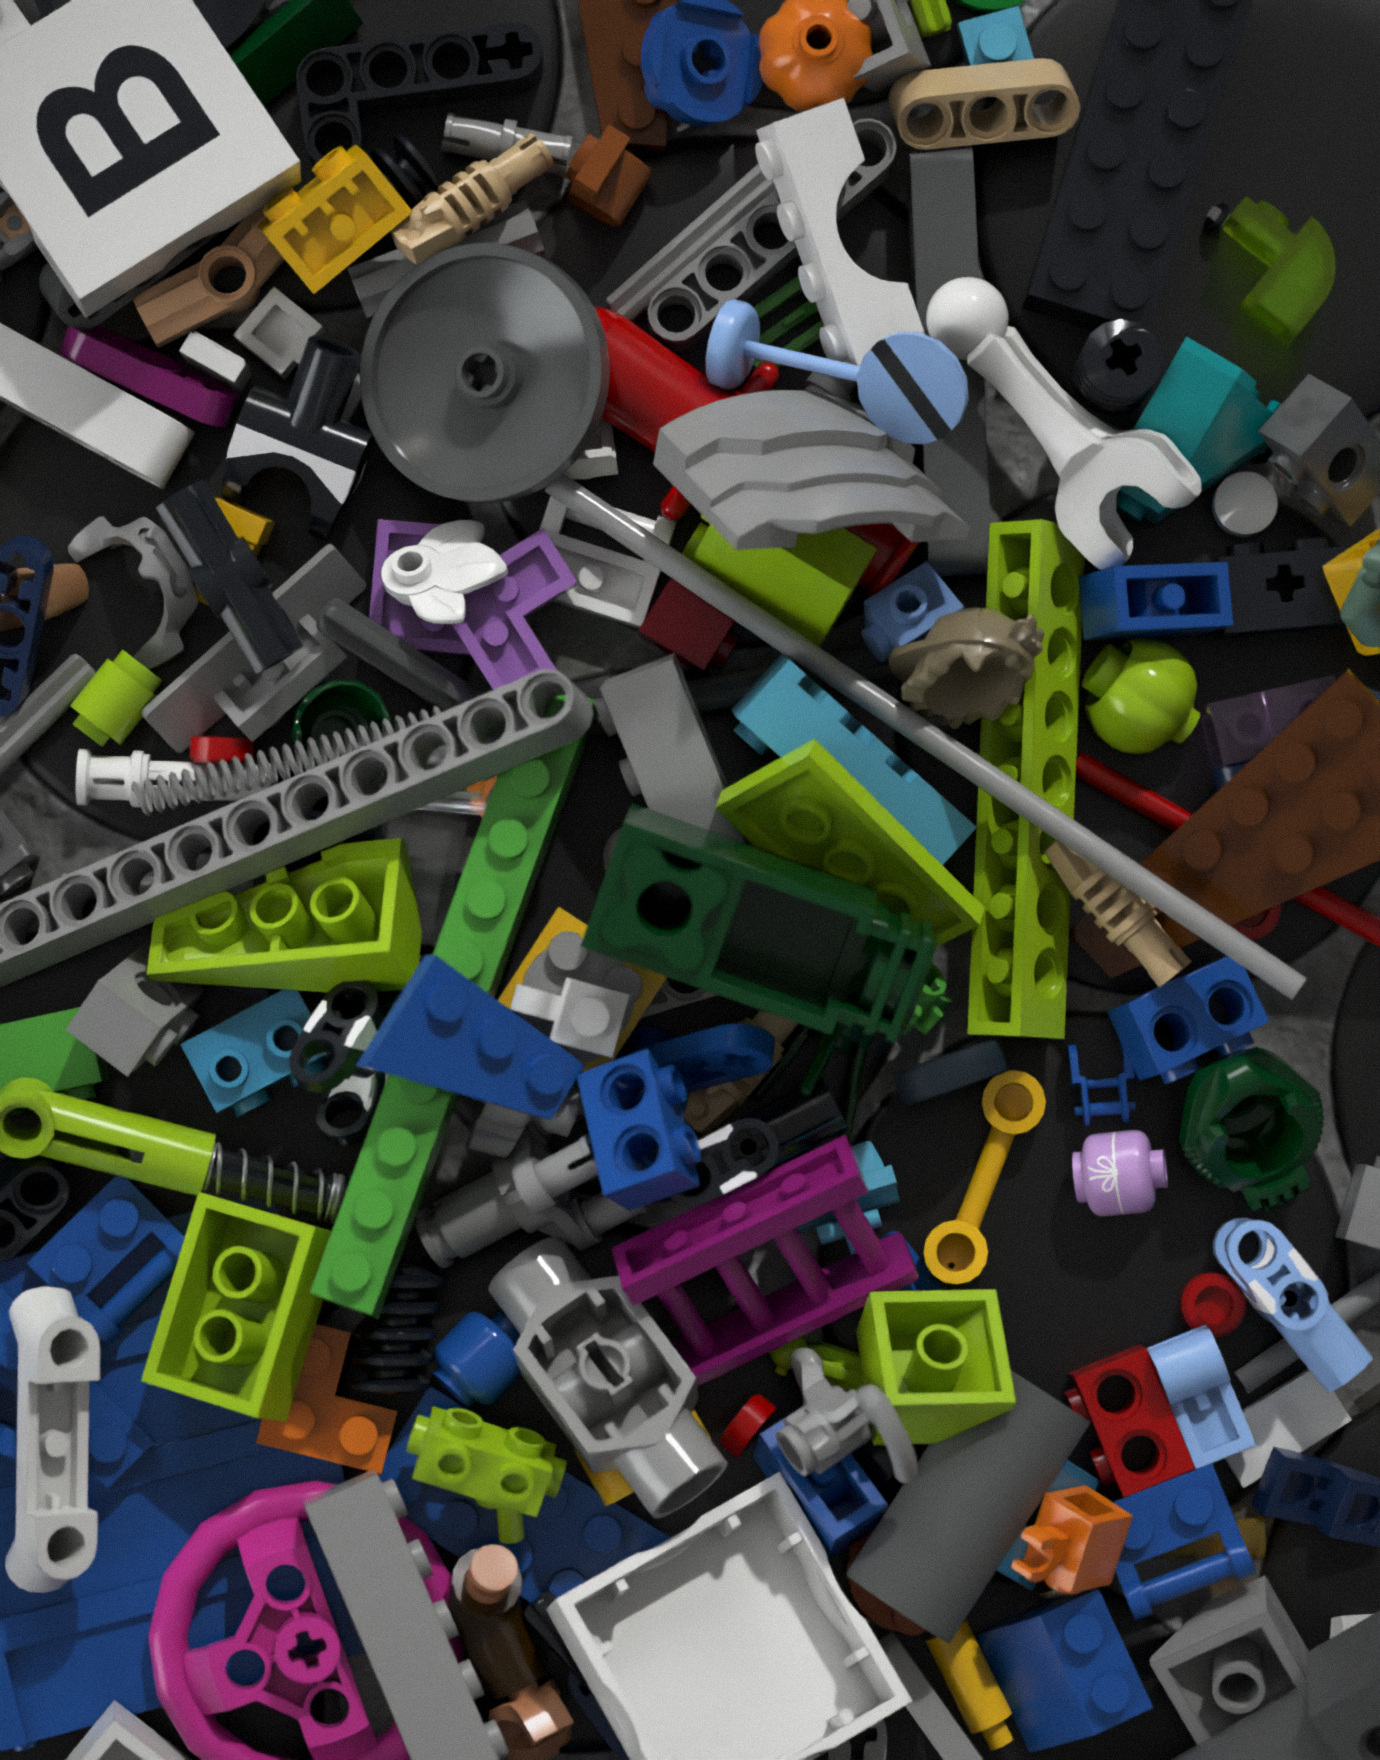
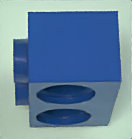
(1185, 1009)
(625, 1136)

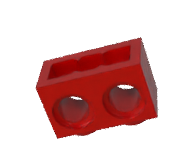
(1143, 1414)

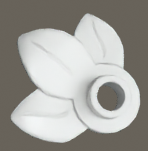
(442, 570)

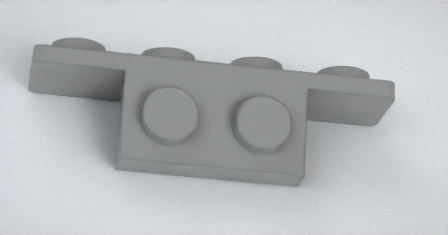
(226, 682)

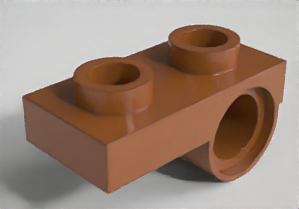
(606, 177)

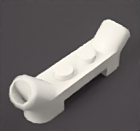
(54, 1371)

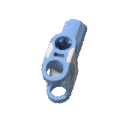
(1309, 1325)

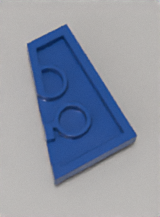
(469, 1044)

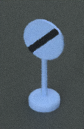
(904, 381)

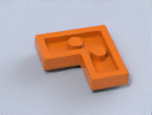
(326, 1423)

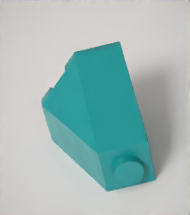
(1208, 415)

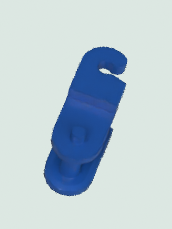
(1090, 1110)

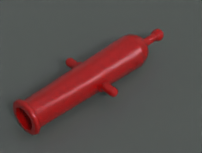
(657, 386)

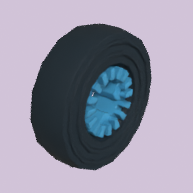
(951, 1072)

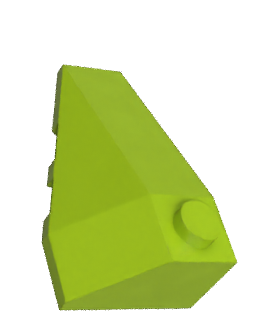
(302, 928)

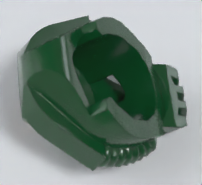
(1252, 1127)

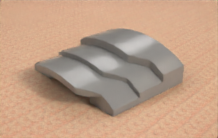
(795, 465)

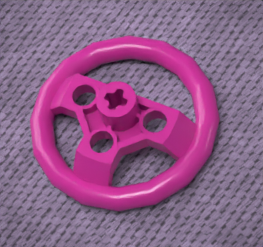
(196, 1681)

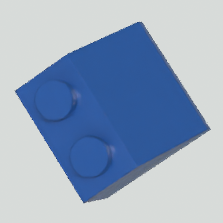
(1063, 1670)

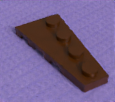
(613, 47)

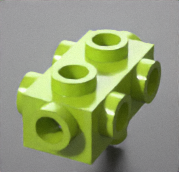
(487, 1463)

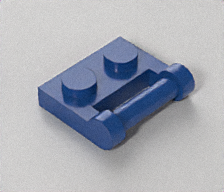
(97, 1243)
(1173, 1517)

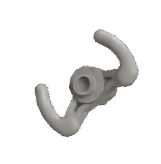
(837, 1423)

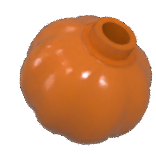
(809, 75)

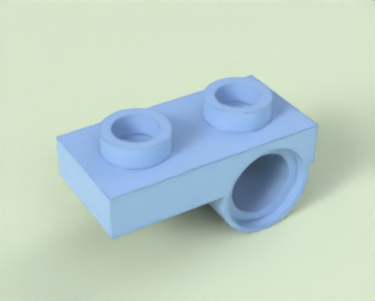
(1201, 1396)

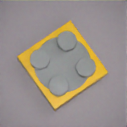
(559, 956)

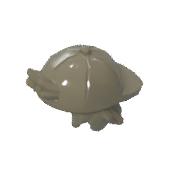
(968, 665)

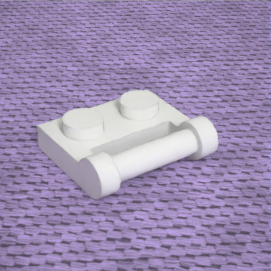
(607, 580)

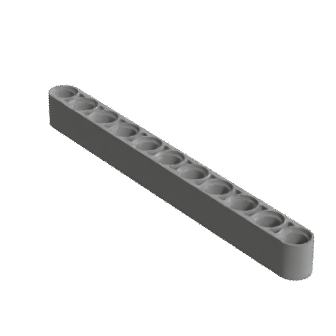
(291, 831)

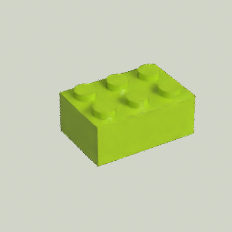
(239, 1309)

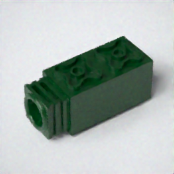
(758, 928)

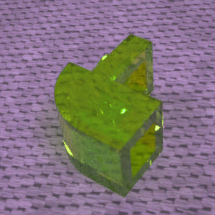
(1298, 272)

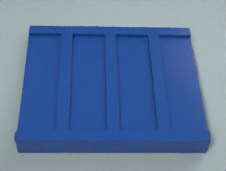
(88, 1641)

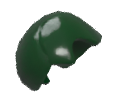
(335, 708)

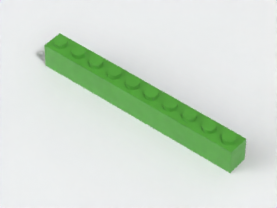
(477, 944)

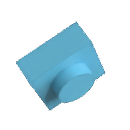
(994, 38)

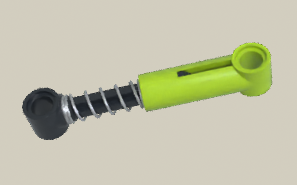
(156, 1151)

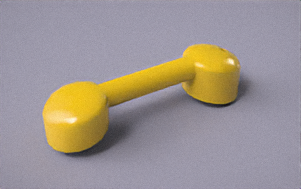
(1013, 1106)

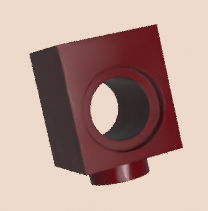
(689, 628)

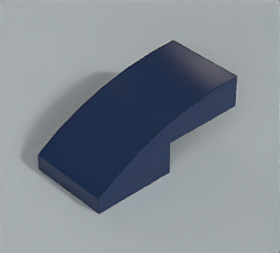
(1320, 1494)

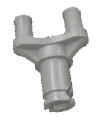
(525, 1192)

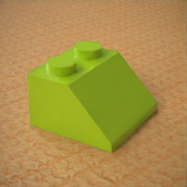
(936, 1359)

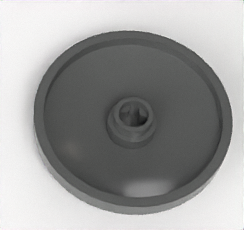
(484, 373)

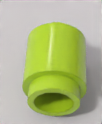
(114, 699)

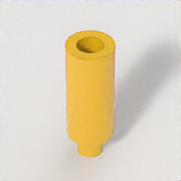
(972, 1685)

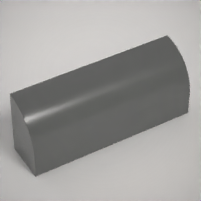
(966, 1510)

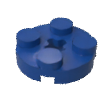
(668, 66)

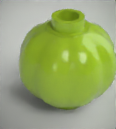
(1141, 695)

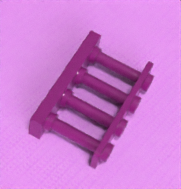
(744, 1219)

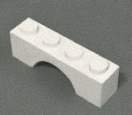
(809, 164)

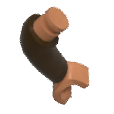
(496, 1638)

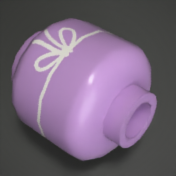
(1118, 1173)

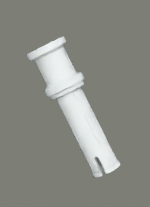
(112, 777)

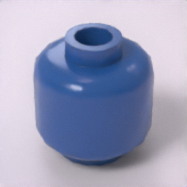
(478, 1359)

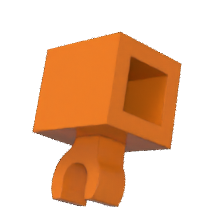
(1074, 1541)

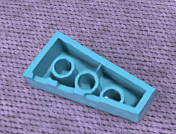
(791, 709)

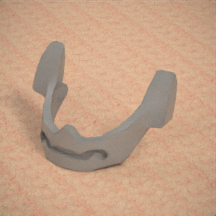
(158, 562)

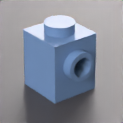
(906, 610)

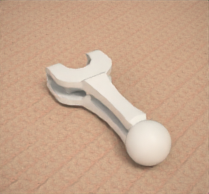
(1084, 451)

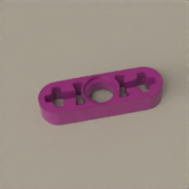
(150, 374)

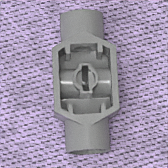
(607, 1376)

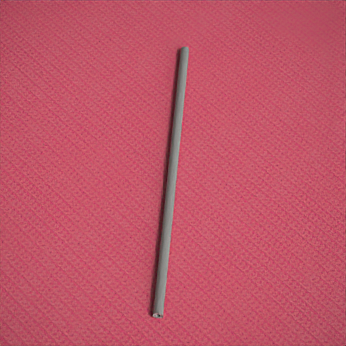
(927, 736)

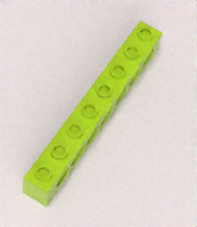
(1024, 929)

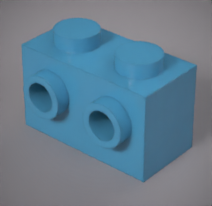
(251, 1052)

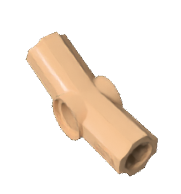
(189, 298)

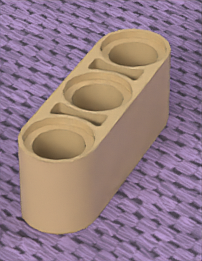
(1008, 119)

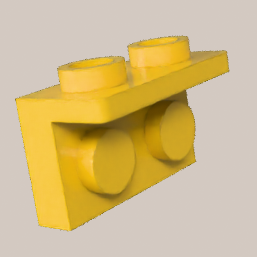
(333, 216)

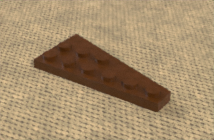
(1277, 826)

